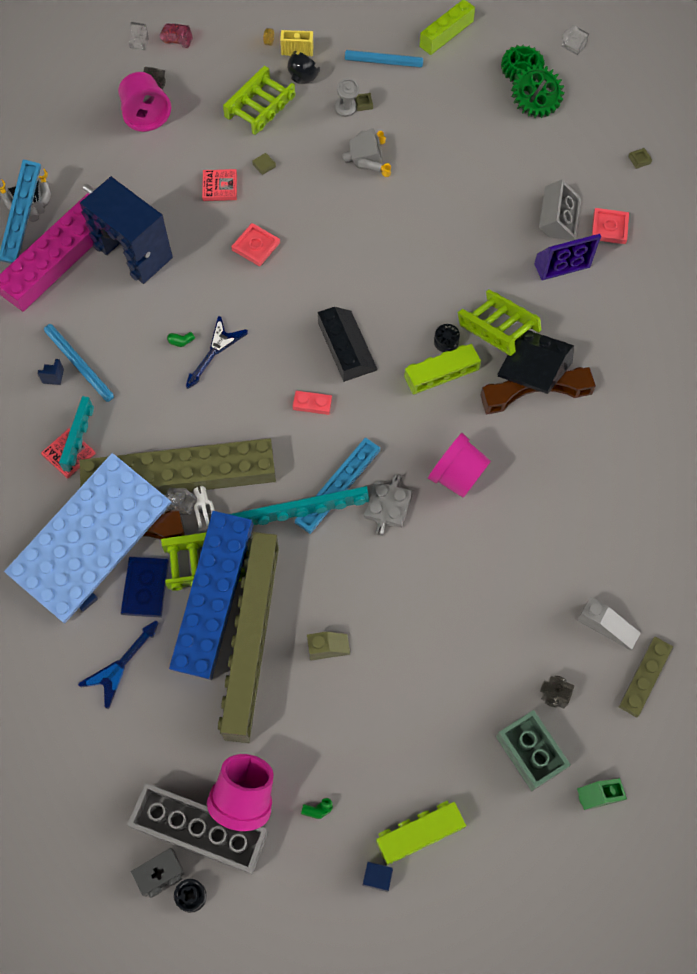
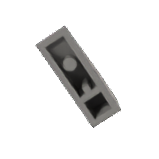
(608, 623)

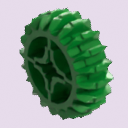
(521, 58)

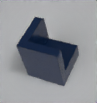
(52, 373)
(377, 877)

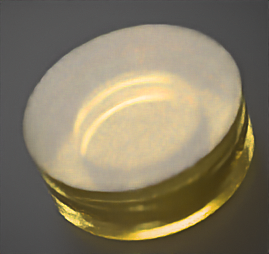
(268, 37)

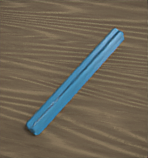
(383, 58)

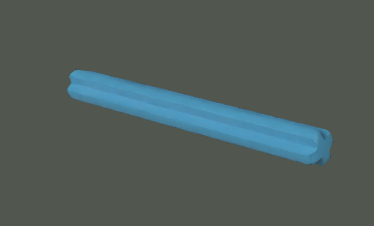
(78, 362)

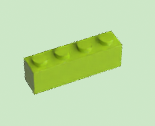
(447, 26)
(442, 368)
(420, 833)

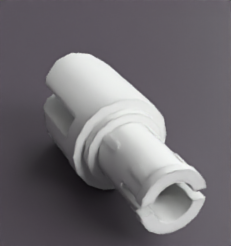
(202, 506)

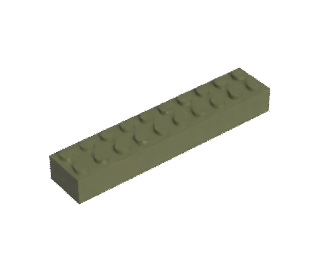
(193, 467)
(250, 638)

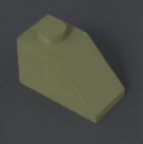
(327, 645)

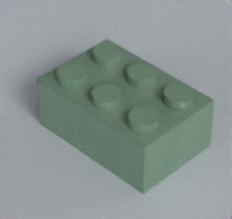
(532, 750)

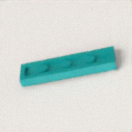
(75, 435)

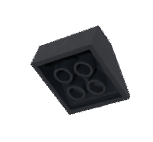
(537, 361)

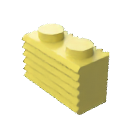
(296, 41)

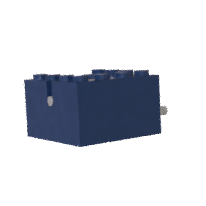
(123, 218)

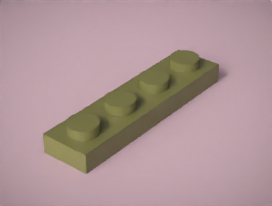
(645, 677)

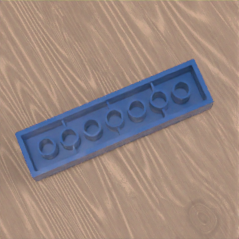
(211, 595)

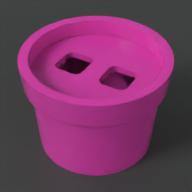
(139, 114)
(460, 466)
(242, 793)

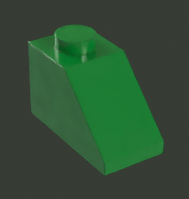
(601, 793)

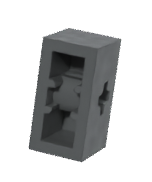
(145, 873)

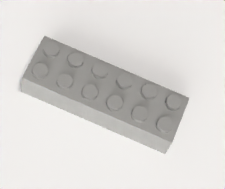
(193, 828)

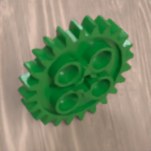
(525, 82)

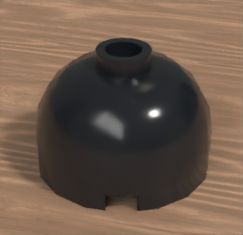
(302, 68)

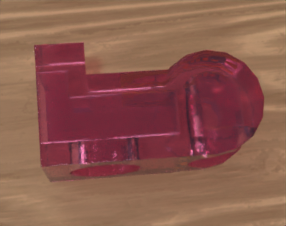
(176, 34)

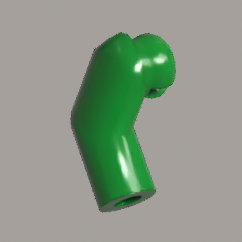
(180, 341)
(319, 810)

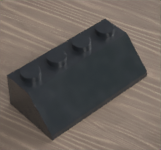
(346, 343)

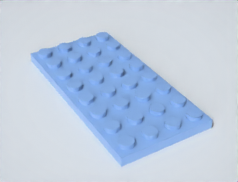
(88, 538)

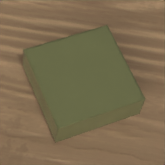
(364, 102)
(640, 158)
(264, 163)

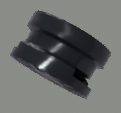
(446, 338)
(190, 895)

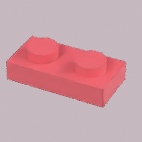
(312, 402)

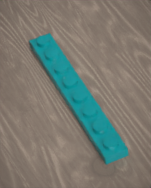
(306, 506)

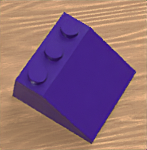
(566, 257)

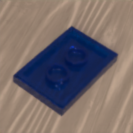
(145, 587)

